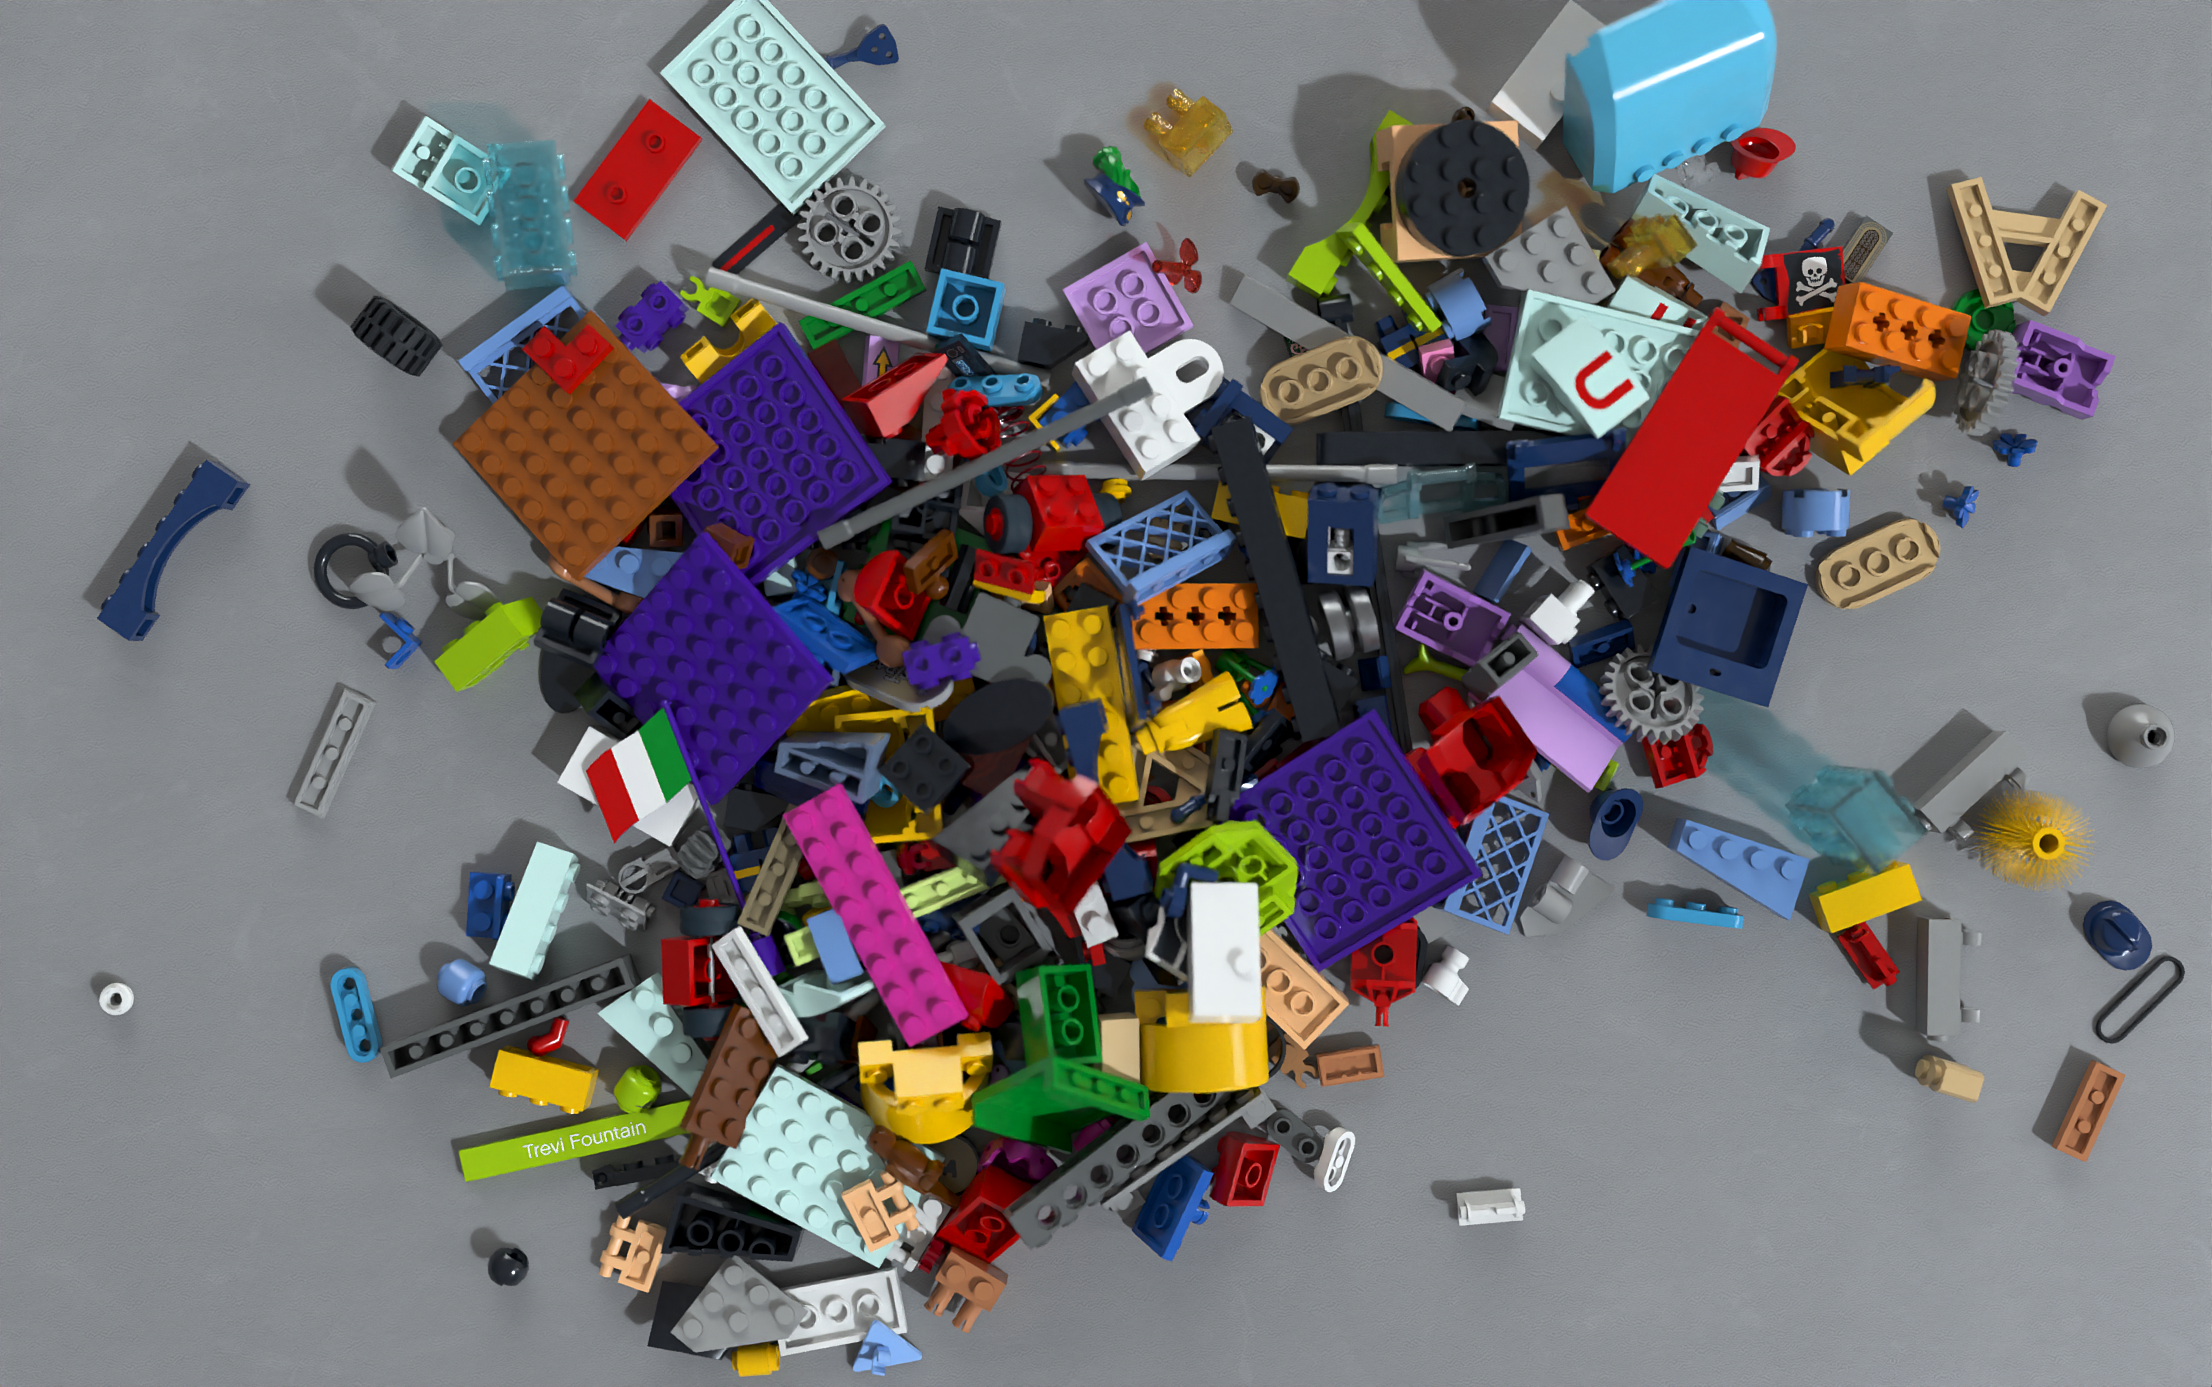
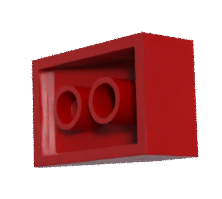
(895, 396)
(979, 1221)

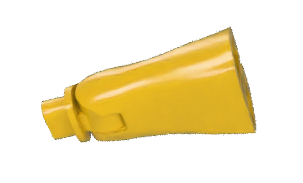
(1196, 717)

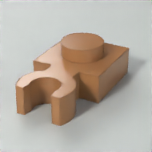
(1293, 1060)

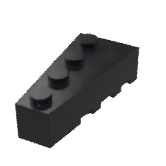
(983, 827)
(728, 1227)

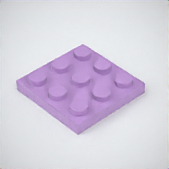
(1128, 298)

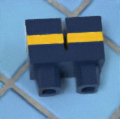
(1404, 342)
(748, 860)

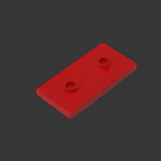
(638, 170)

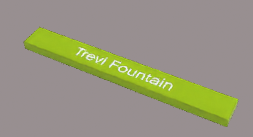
(572, 1141)

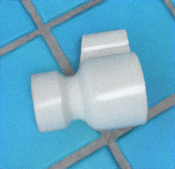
(1174, 676)
(1443, 976)

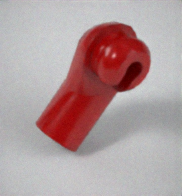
(551, 1041)

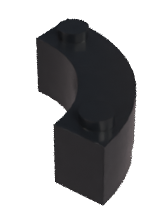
(900, 459)

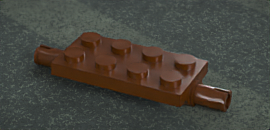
(728, 1086)

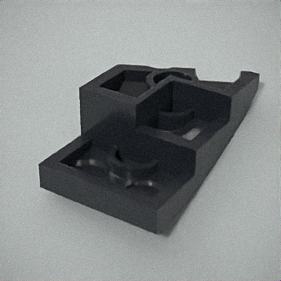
(919, 524)
(670, 1308)

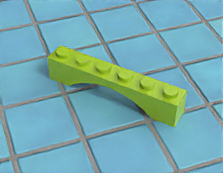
(1319, 261)

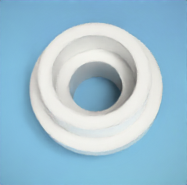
(108, 1002)

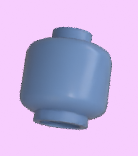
(461, 982)

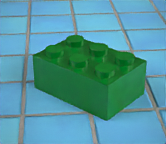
(1059, 1014)

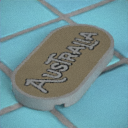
(894, 687)

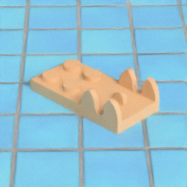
(1295, 992)

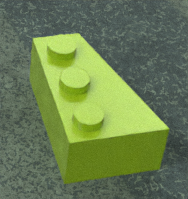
(489, 642)

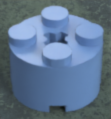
(1457, 305)
(1815, 511)

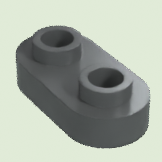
(1295, 1135)

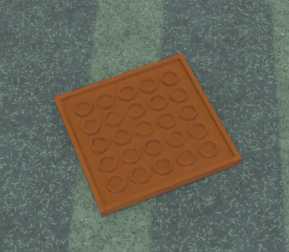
(586, 461)

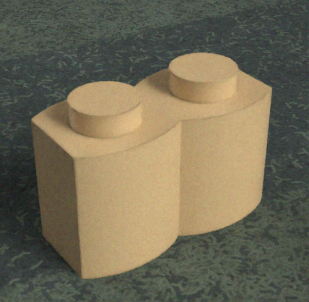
(1949, 1078)

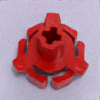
(963, 427)

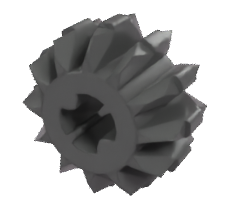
(700, 853)

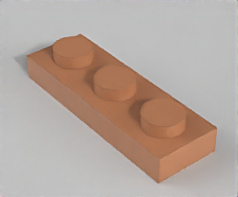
(2088, 1111)

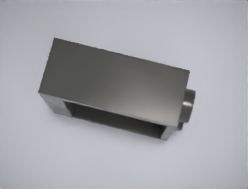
(984, 907)

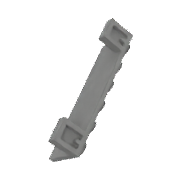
(1249, 1103)

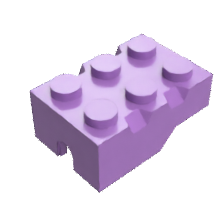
(2059, 369)
(1450, 618)

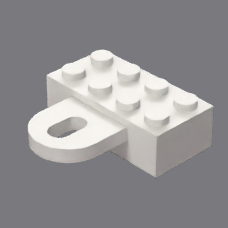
(1155, 428)

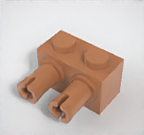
(971, 1278)

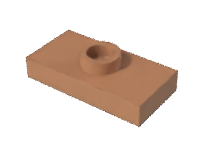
(1350, 1065)

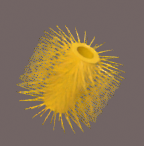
(2033, 839)

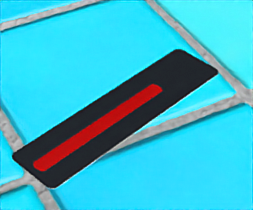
(757, 240)

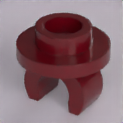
(908, 858)

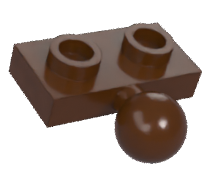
(925, 567)

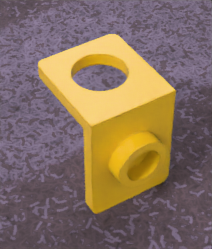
(1040, 412)

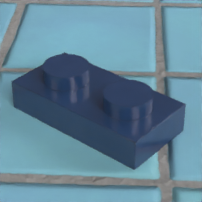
(1601, 643)

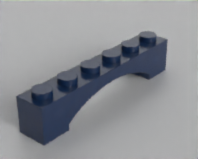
(132, 605)
(1083, 725)

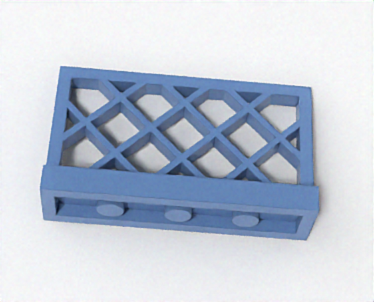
(514, 334)
(1172, 570)
(1472, 837)

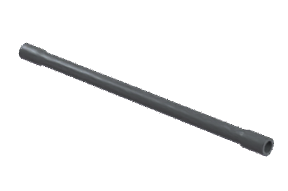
(848, 528)

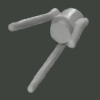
(1411, 559)

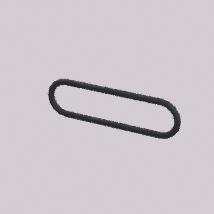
(2149, 1009)

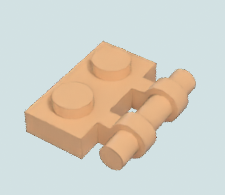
(871, 1215)
(643, 1255)

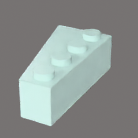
(1726, 241)
(535, 912)
(658, 1033)

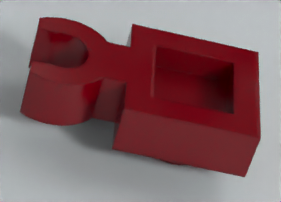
(932, 1255)

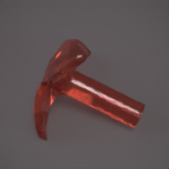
(1176, 270)

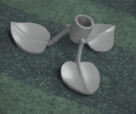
(434, 543)

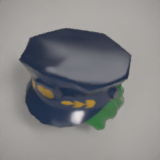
(1113, 185)

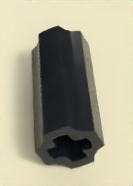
(961, 581)

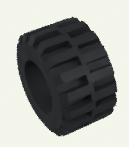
(396, 336)

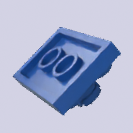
(827, 635)
(1173, 1205)

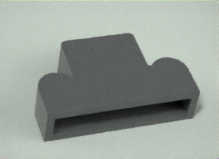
(1507, 521)
(1002, 638)

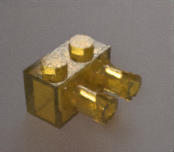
(1194, 135)
(1652, 244)

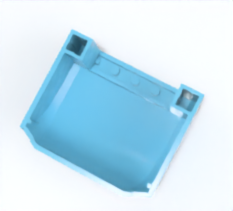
(1666, 87)

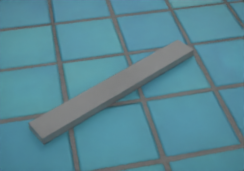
(1313, 331)

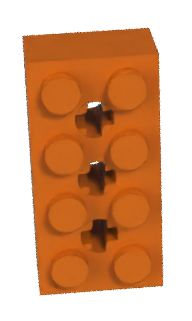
(1897, 331)
(1207, 631)

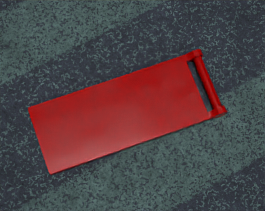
(1689, 441)

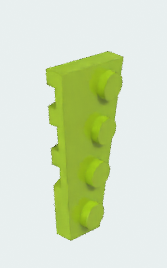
(1389, 276)

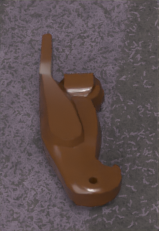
(910, 1165)

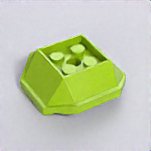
(1241, 855)

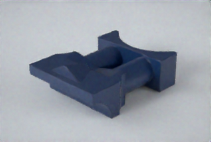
(1868, 378)

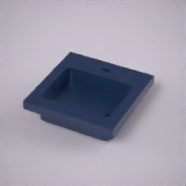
(1727, 621)

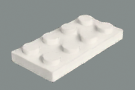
(844, 1309)

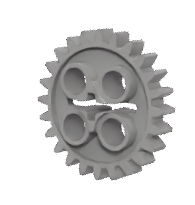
(865, 207)
(1993, 362)
(1651, 696)

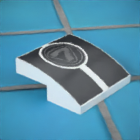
(1169, 943)

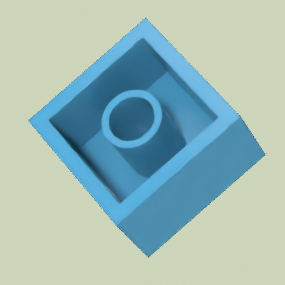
(966, 307)

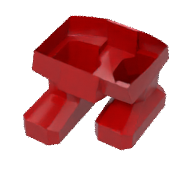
(1459, 765)
(1071, 845)

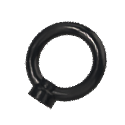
(380, 557)

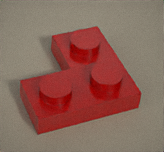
(569, 363)

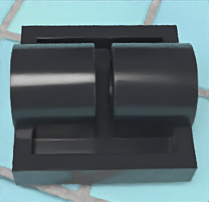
(963, 242)
(576, 628)
(925, 769)

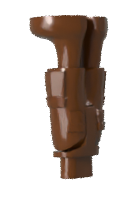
(1666, 278)

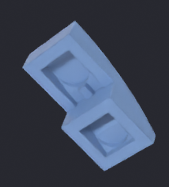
(834, 947)

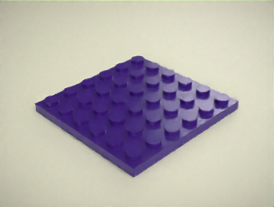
(783, 455)
(719, 659)
(1362, 839)

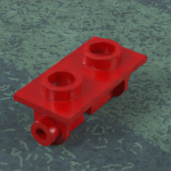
(1006, 571)
(1869, 955)

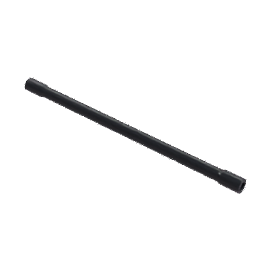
(645, 1195)

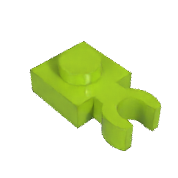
(714, 303)

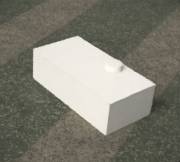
(1538, 85)
(663, 824)
(1223, 953)

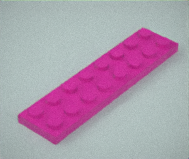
(875, 915)

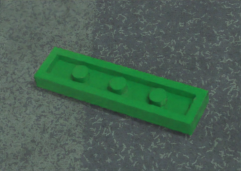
(869, 300)

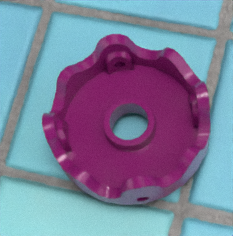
(1018, 1159)

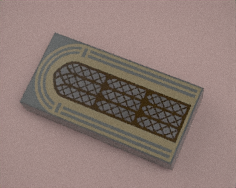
(1863, 249)

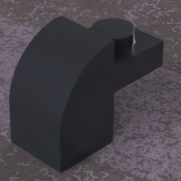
(1471, 367)

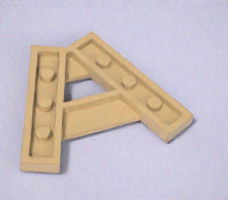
(1987, 229)
(1154, 820)

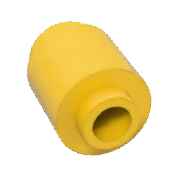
(756, 1359)

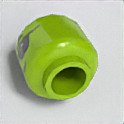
(637, 1089)

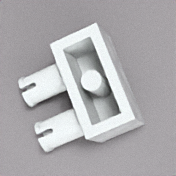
(1554, 617)

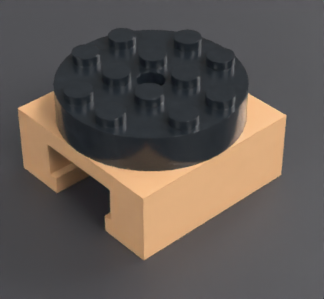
(1425, 172)

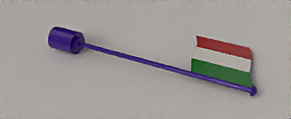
(645, 775)

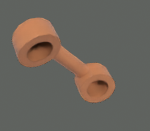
(623, 602)
(889, 647)

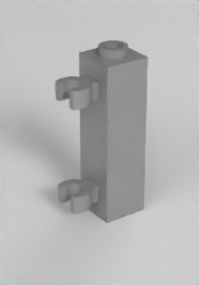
(1968, 782)
(1939, 977)

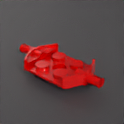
(1390, 981)

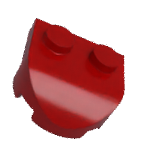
(1781, 440)
(1679, 759)

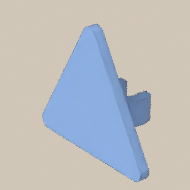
(882, 1349)

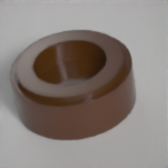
(822, 563)

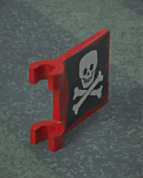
(1804, 281)

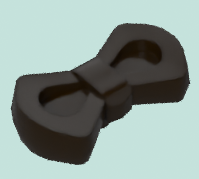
(1287, 188)

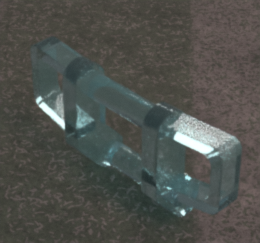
(1415, 479)

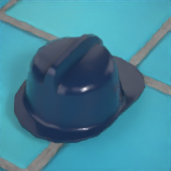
(1613, 820)
(2117, 935)

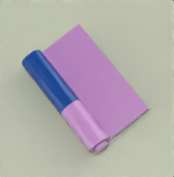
(1562, 713)

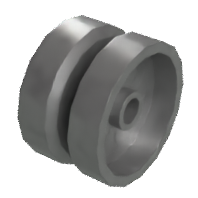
(1353, 620)

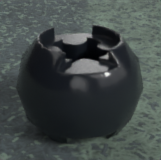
(508, 1266)

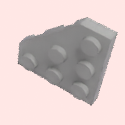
(1552, 261)
(738, 1310)

